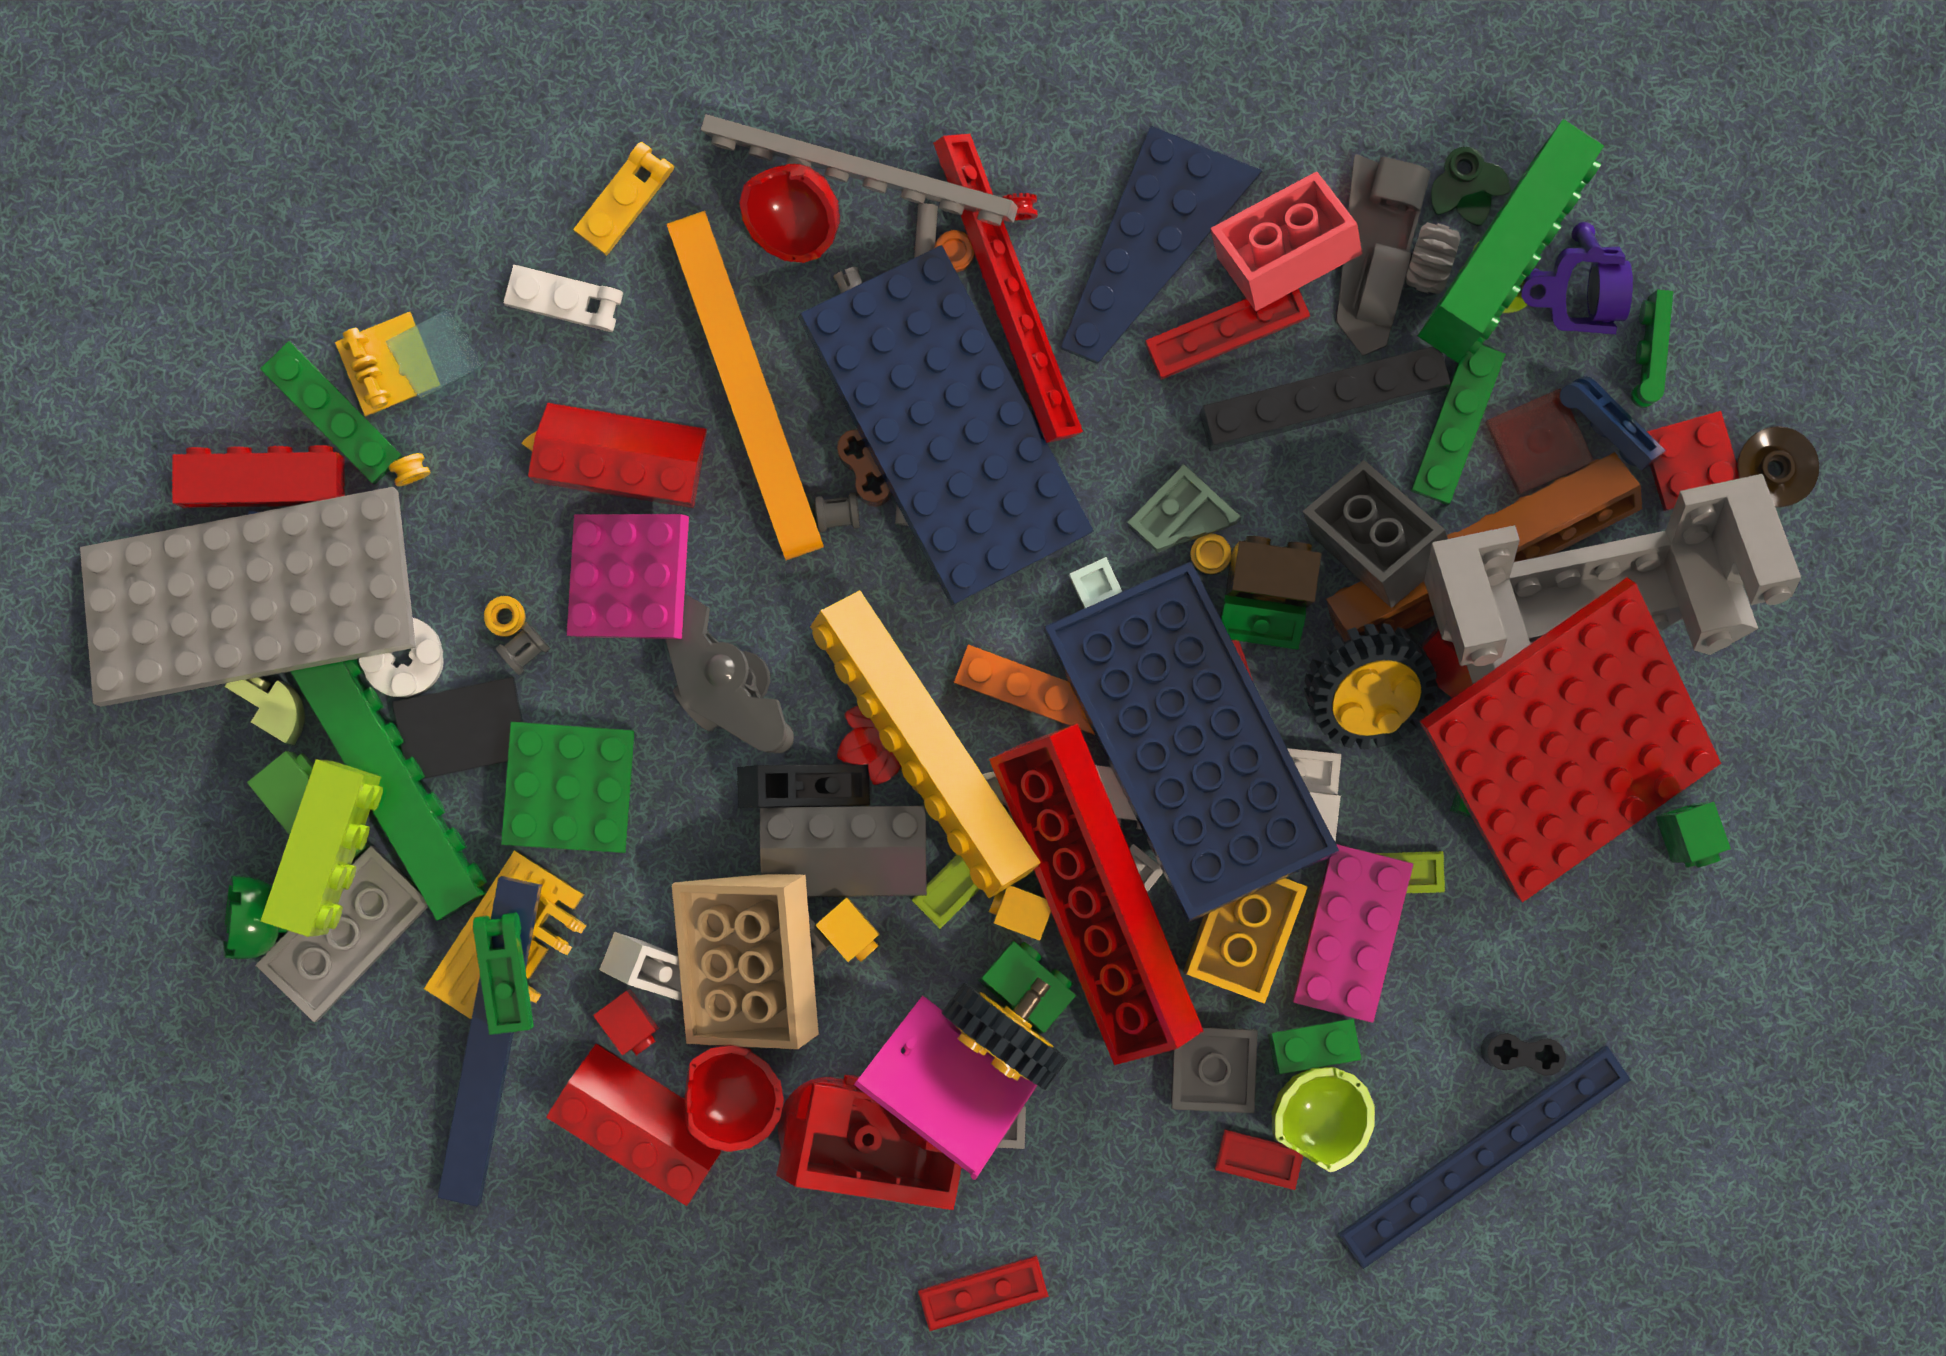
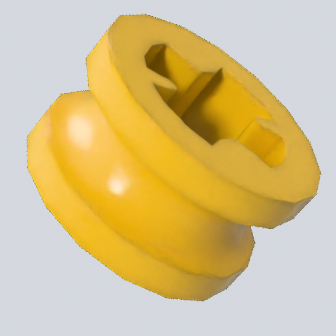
(409, 469)

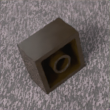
(1273, 572)

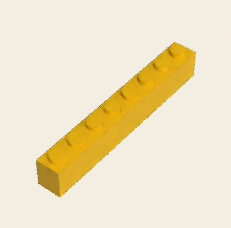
(923, 744)

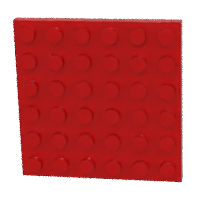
(1572, 740)

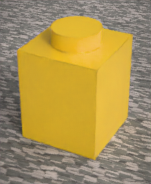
(1021, 912)
(849, 931)

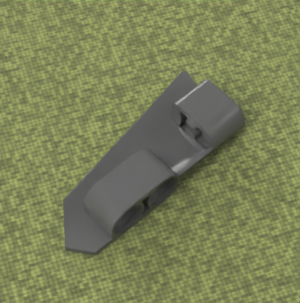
(1386, 230)

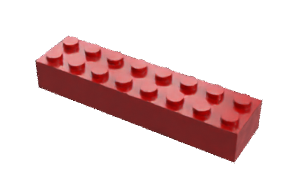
(1097, 896)

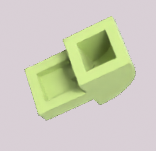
(279, 709)

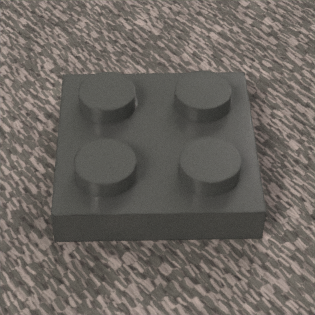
(1216, 1071)

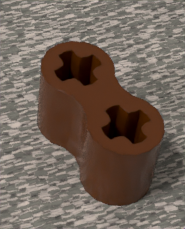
(863, 469)

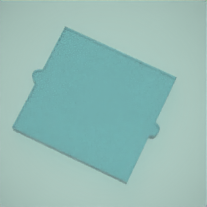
(433, 354)

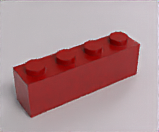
(256, 478)

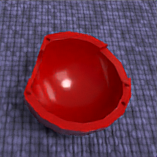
(790, 212)
(731, 1099)

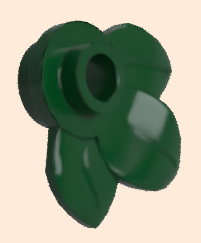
(1471, 191)

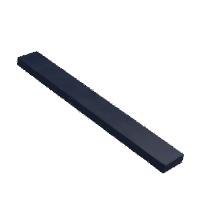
(484, 1067)
(1484, 1156)

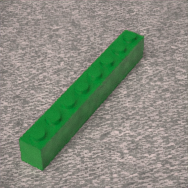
(405, 809)

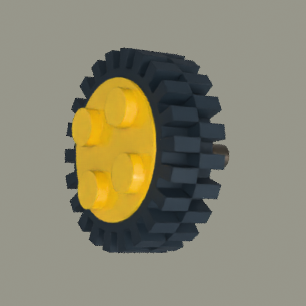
(1370, 686)
(1006, 1033)

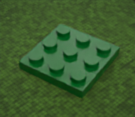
(567, 787)

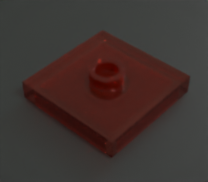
(1539, 442)

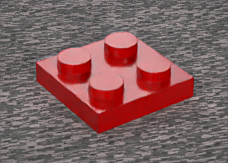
(1694, 457)

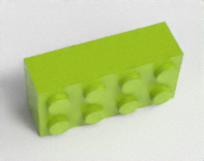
(322, 849)

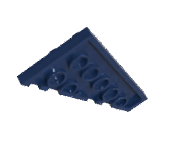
(1159, 222)

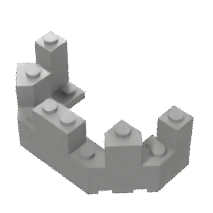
(1690, 572)

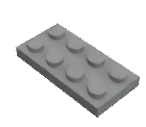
(373, 916)

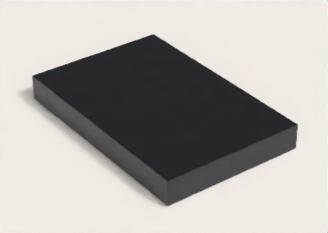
(459, 726)

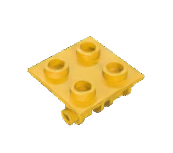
(372, 365)

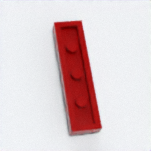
(1222, 332)

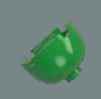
(243, 916)

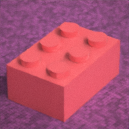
(1286, 241)

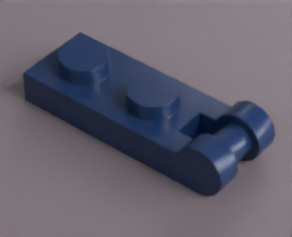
(1612, 422)

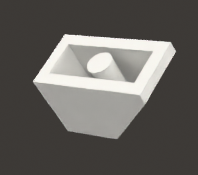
(643, 966)

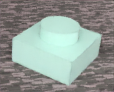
(1095, 582)

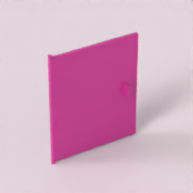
(944, 1088)

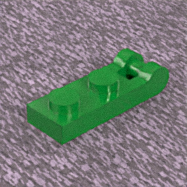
(1653, 350)
(503, 974)

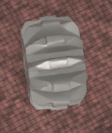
(1432, 258)

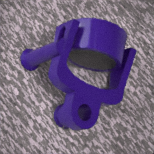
(1607, 287)

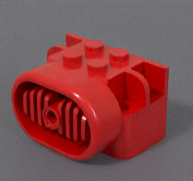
(853, 1146)

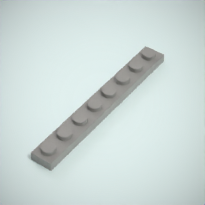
(874, 175)

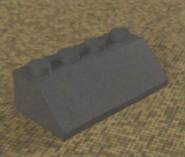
(847, 849)

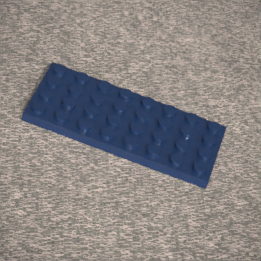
(945, 424)
(1190, 741)

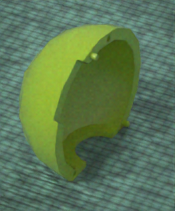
(1324, 1116)

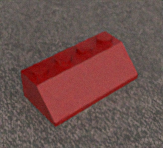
(618, 455)
(634, 1124)

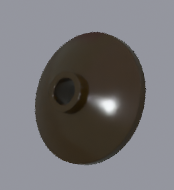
(1794, 455)

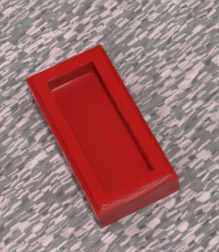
(1258, 1159)

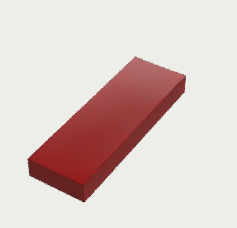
(983, 1293)

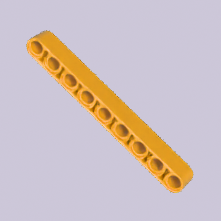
(745, 385)

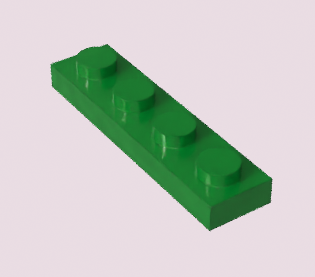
(331, 412)
(1457, 424)

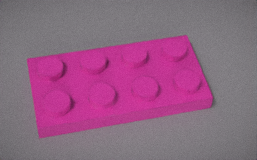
(1352, 933)

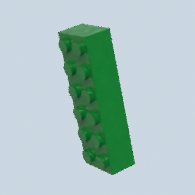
(1513, 243)

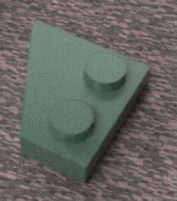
(1182, 512)

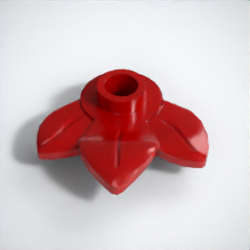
(865, 747)

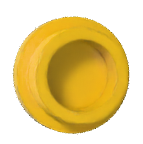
(1210, 554)

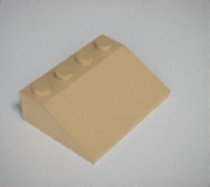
(746, 961)

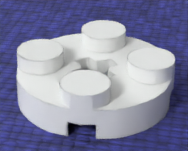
(405, 679)

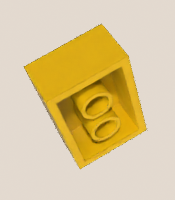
(1246, 939)

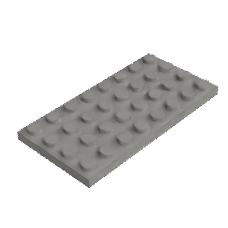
(247, 597)

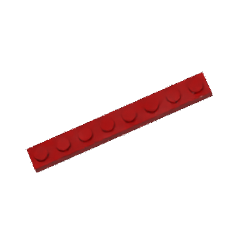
(1011, 296)

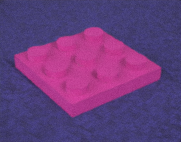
(628, 576)

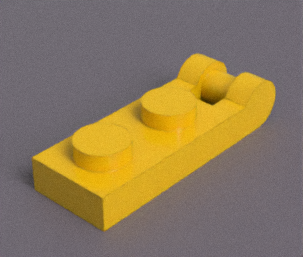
(623, 199)

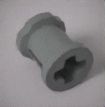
(837, 512)
(518, 661)

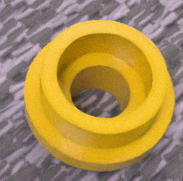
(491, 616)

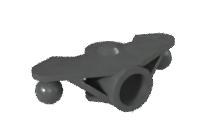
(725, 685)

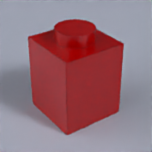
(627, 1023)

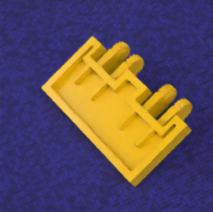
(459, 972)

